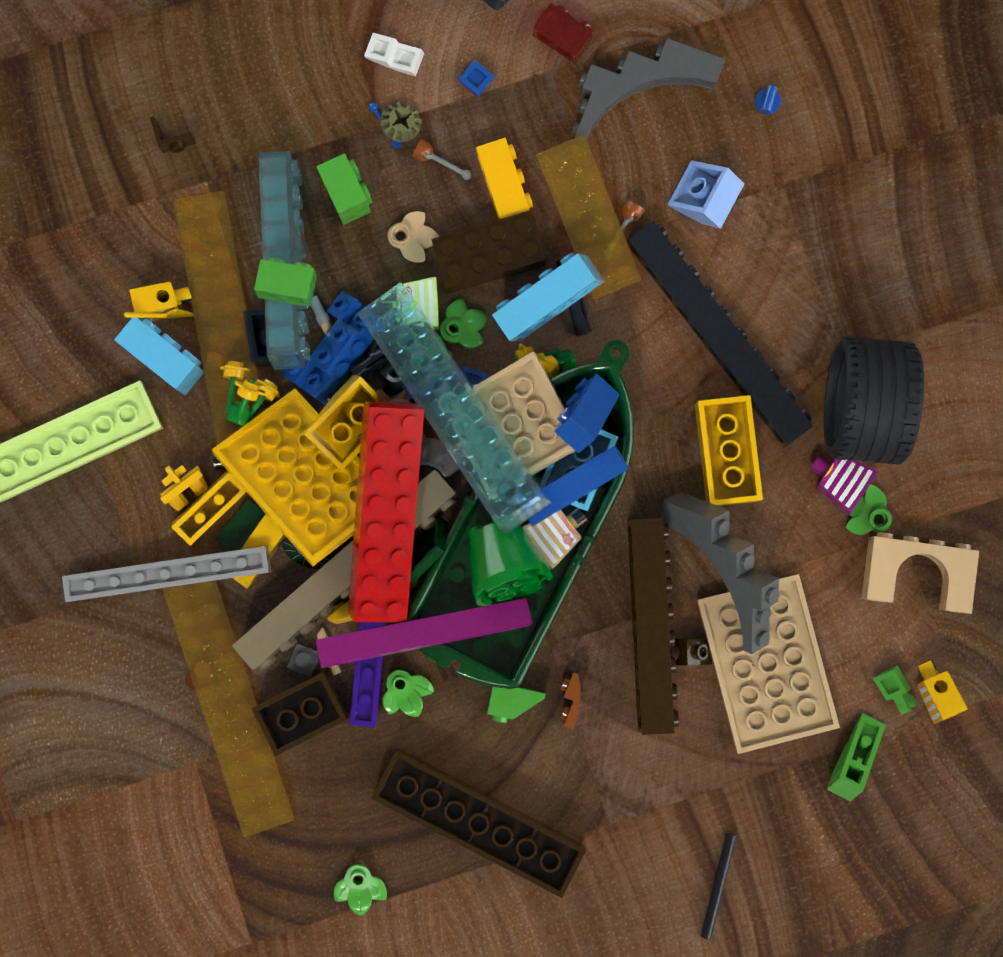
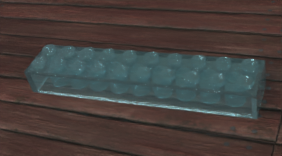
(454, 408)

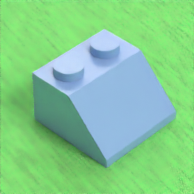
(706, 193)

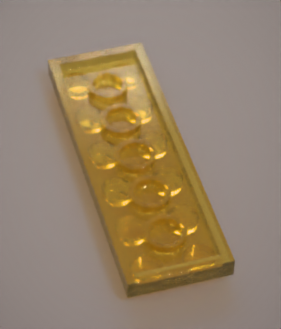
(588, 213)

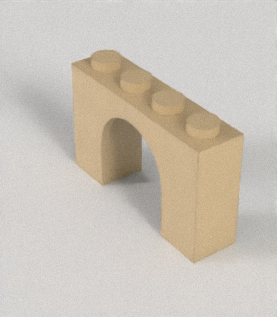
(956, 565)

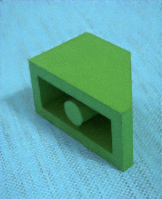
(511, 703)

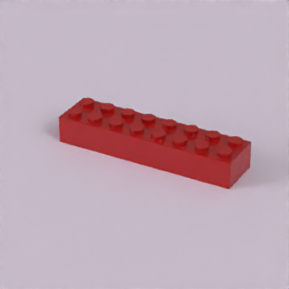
(385, 511)

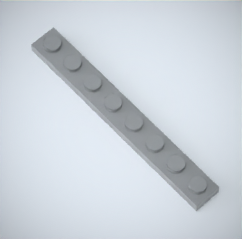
(166, 574)

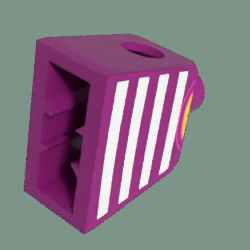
(843, 481)

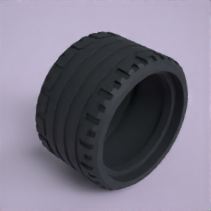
(873, 400)

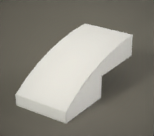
(394, 55)

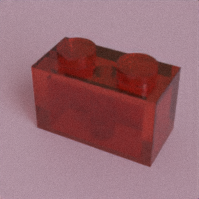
(563, 32)

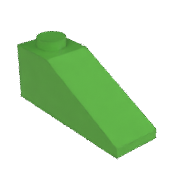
(856, 758)

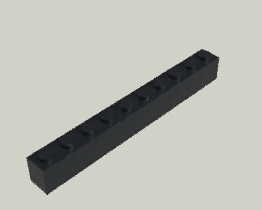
(719, 334)

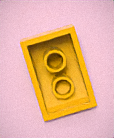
(340, 423)

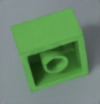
(342, 185)

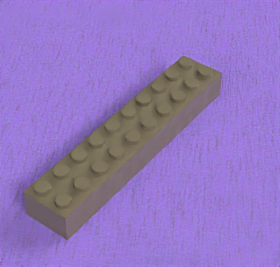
(324, 588)

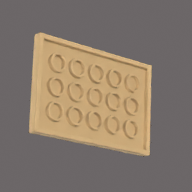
(778, 689)

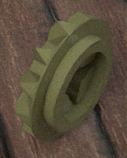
(399, 132)

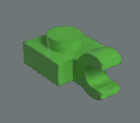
(895, 686)

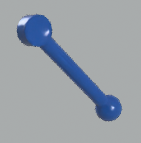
(373, 107)

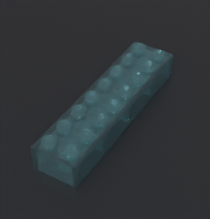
(282, 240)

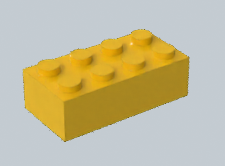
(728, 451)

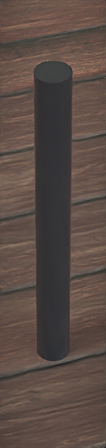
(718, 886)

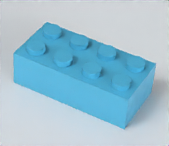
(547, 297)

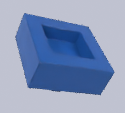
(476, 78)

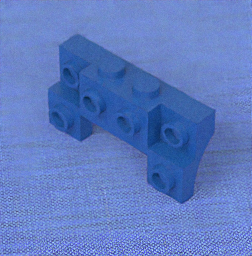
(335, 353)

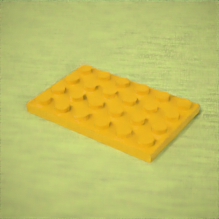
(293, 478)

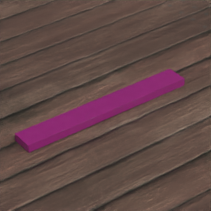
(423, 633)

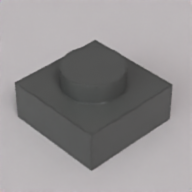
(303, 660)

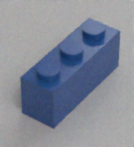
(586, 412)

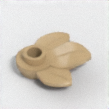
(417, 236)

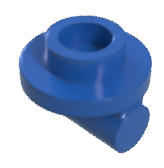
(768, 100)

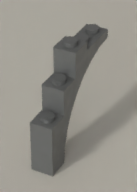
(673, 65)
(734, 560)

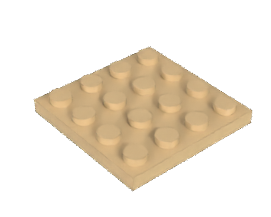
(527, 411)

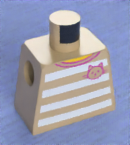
(556, 535)

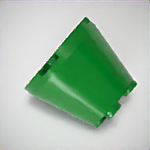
(504, 564)

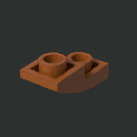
(572, 691)

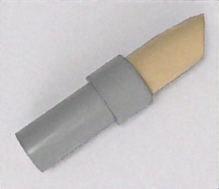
(321, 316)

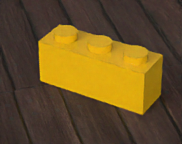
(503, 178)
(208, 508)

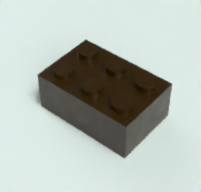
(300, 713)

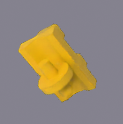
(173, 494)

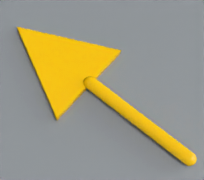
(175, 313)

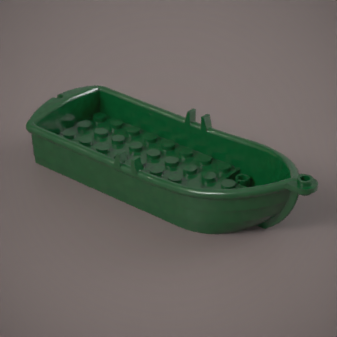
(506, 656)

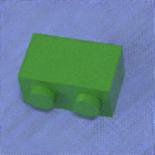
(285, 281)

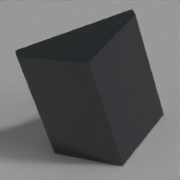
(256, 334)

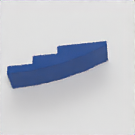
(581, 482)

